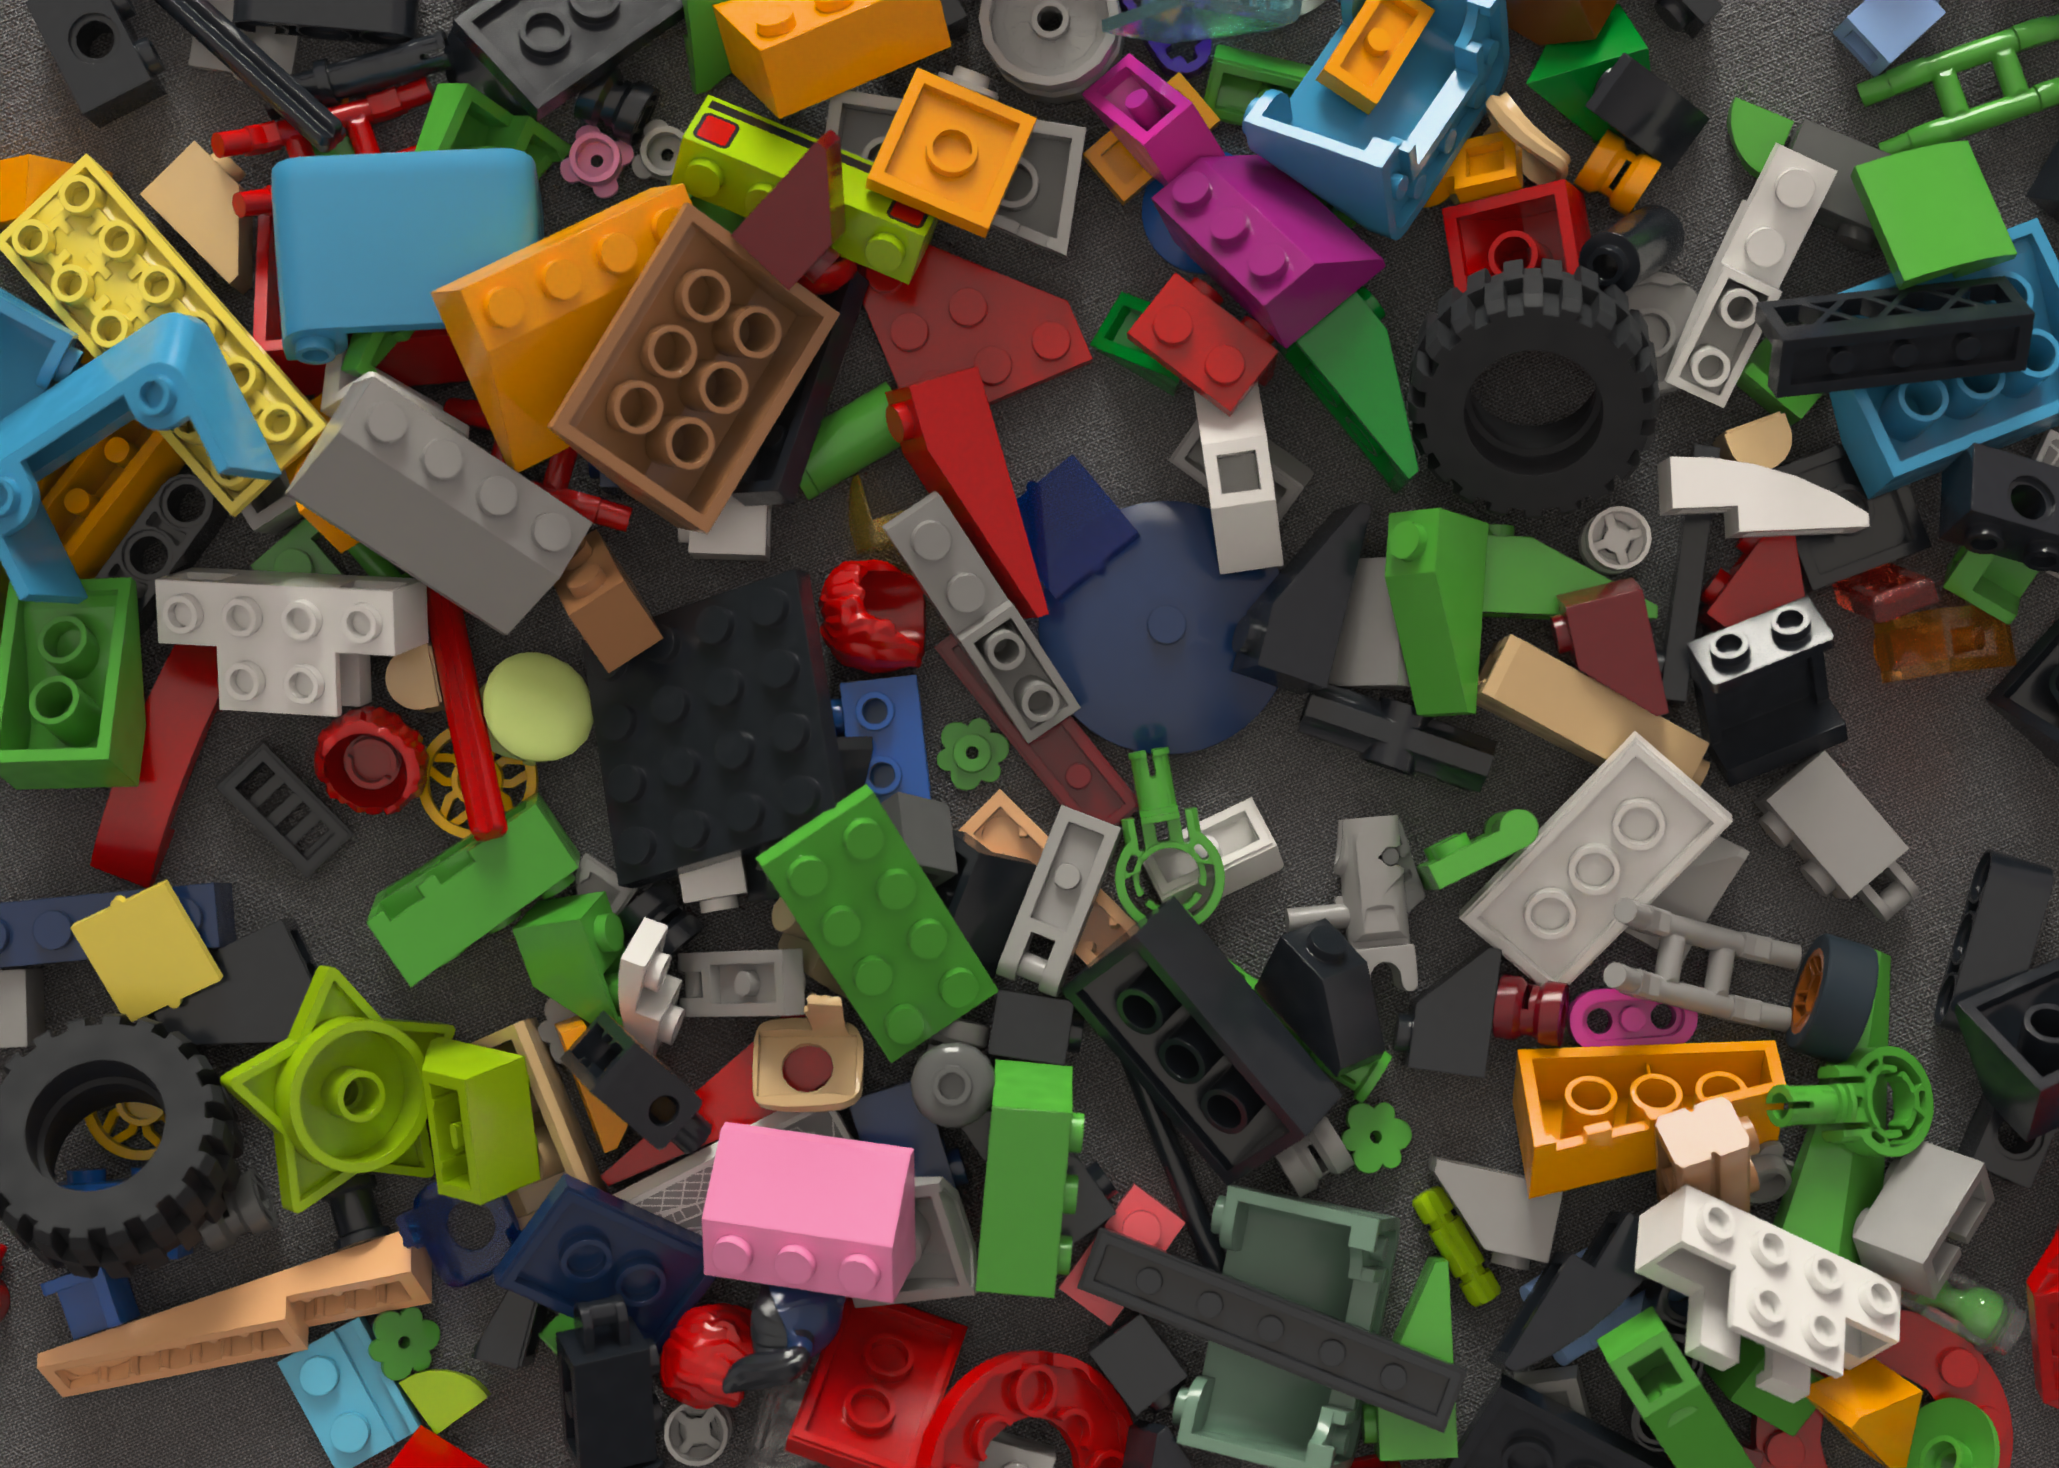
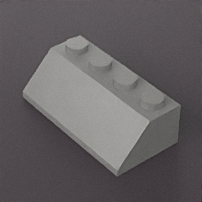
(437, 505)

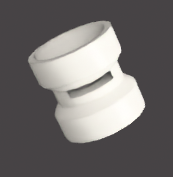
(1626, 536)

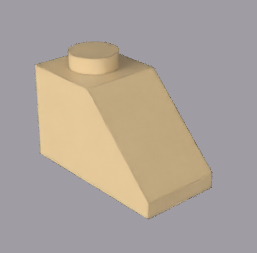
(197, 202)

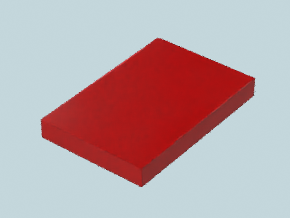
(876, 1387)

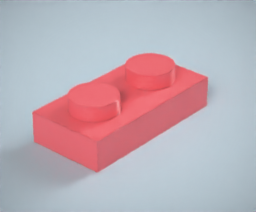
(1138, 1217)

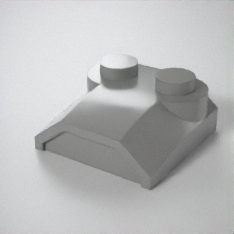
(944, 1247)

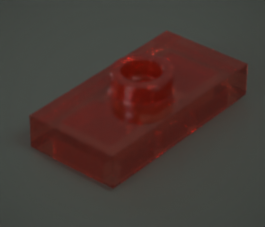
(1885, 592)

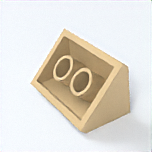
(556, 1126)

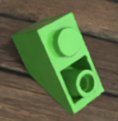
(574, 952)

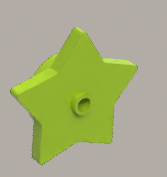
(301, 1086)

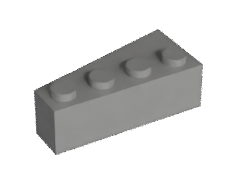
(1042, 190)

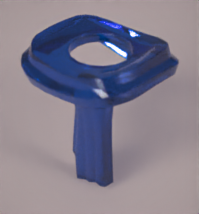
(454, 1264)

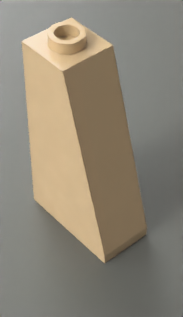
(1575, 709)

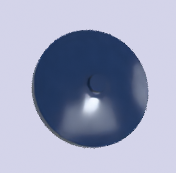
(1155, 637)

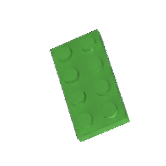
(877, 923)

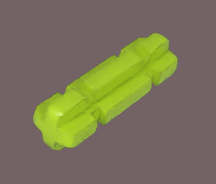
(1456, 1246)

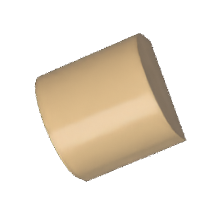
(1757, 442)
(415, 681)

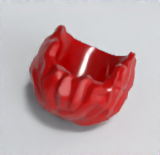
(873, 616)
(371, 761)
(702, 1352)

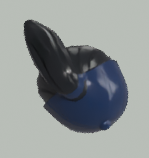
(785, 1333)

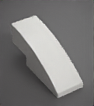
(1753, 499)

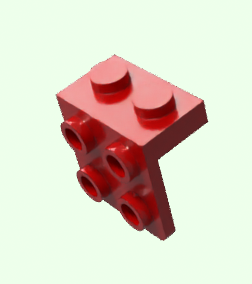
(1205, 343)

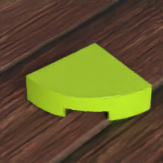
(443, 1395)

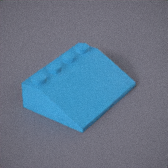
(1922, 427)

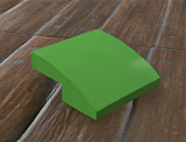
(1932, 213)

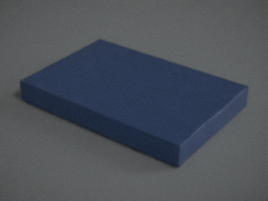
(599, 1246)

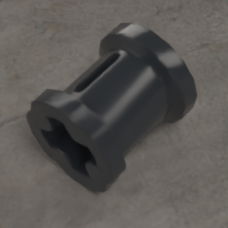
(355, 1212)

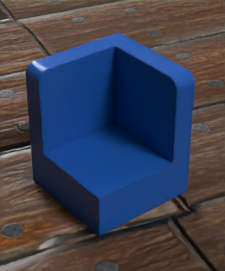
(94, 1302)

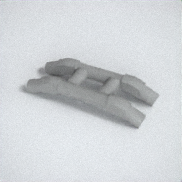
(1723, 947)

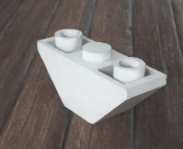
(1240, 485)

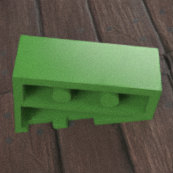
(472, 890)
(1028, 1179)

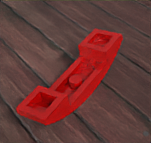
(178, 717)

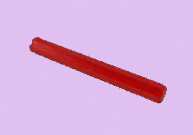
(466, 718)

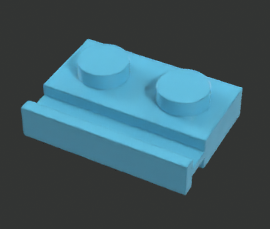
(348, 1396)

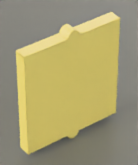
(147, 951)

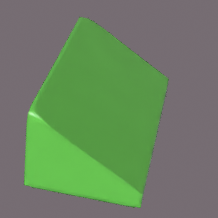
(1243, 75)

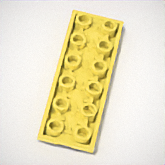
(113, 274)

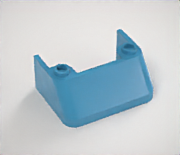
(162, 379)

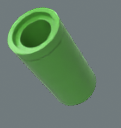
(849, 442)

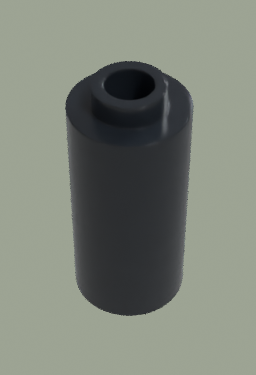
(1634, 247)

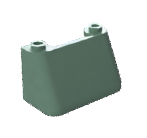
(1318, 1257)

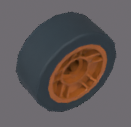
(1832, 998)

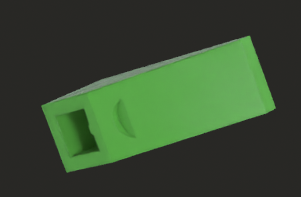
(1670, 1395)

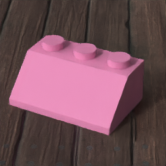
(810, 1212)

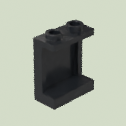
(1765, 691)

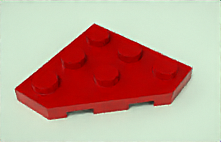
(971, 317)

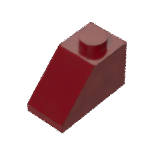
(800, 217)
(1612, 640)

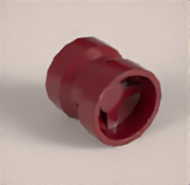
(1531, 1010)

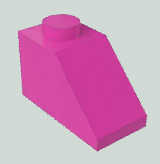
(1151, 119)

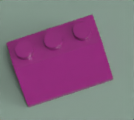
(1265, 241)

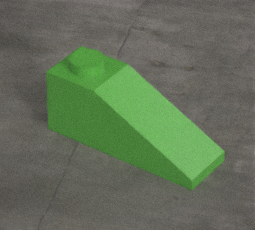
(1528, 575)
(1437, 605)
(1427, 1328)

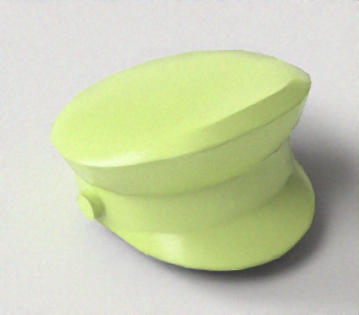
(536, 708)

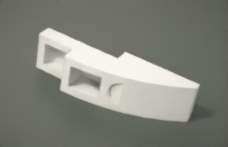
(1748, 271)

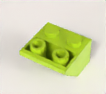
(479, 1120)

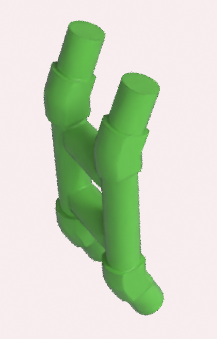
(1942, 71)

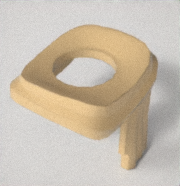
(1541, 157)
(821, 1029)

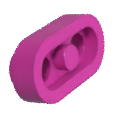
(1627, 1021)

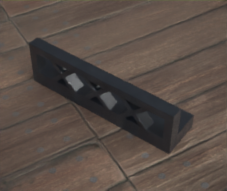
(1896, 340)

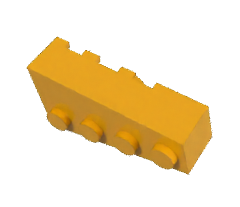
(1595, 1109)

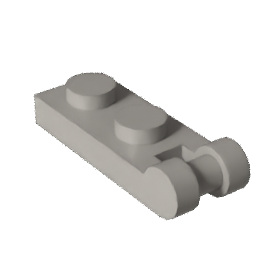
(1060, 898)
(743, 983)

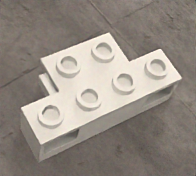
(292, 635)
(1766, 1287)

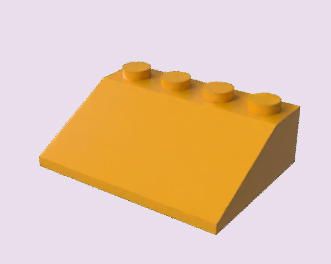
(541, 313)

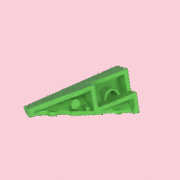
(455, 121)
(1828, 1178)

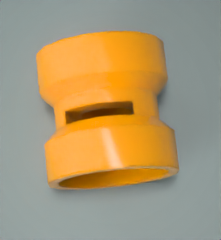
(1604, 166)

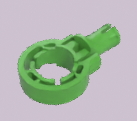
(1158, 804)
(1853, 1106)

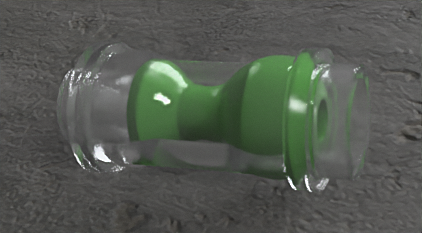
(1974, 1313)

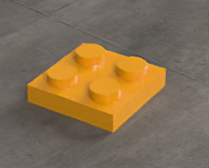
(951, 152)

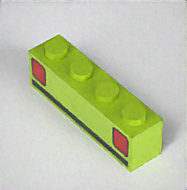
(741, 156)

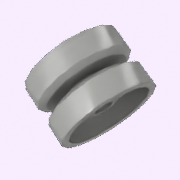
(1055, 63)

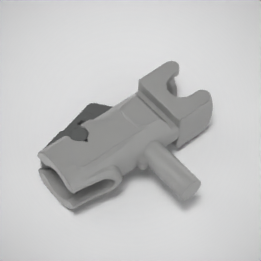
(1376, 895)

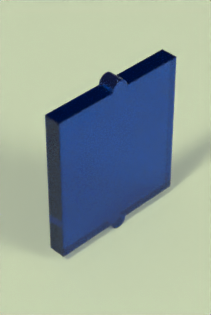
(1072, 527)

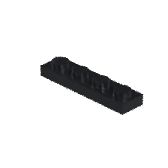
(783, 456)

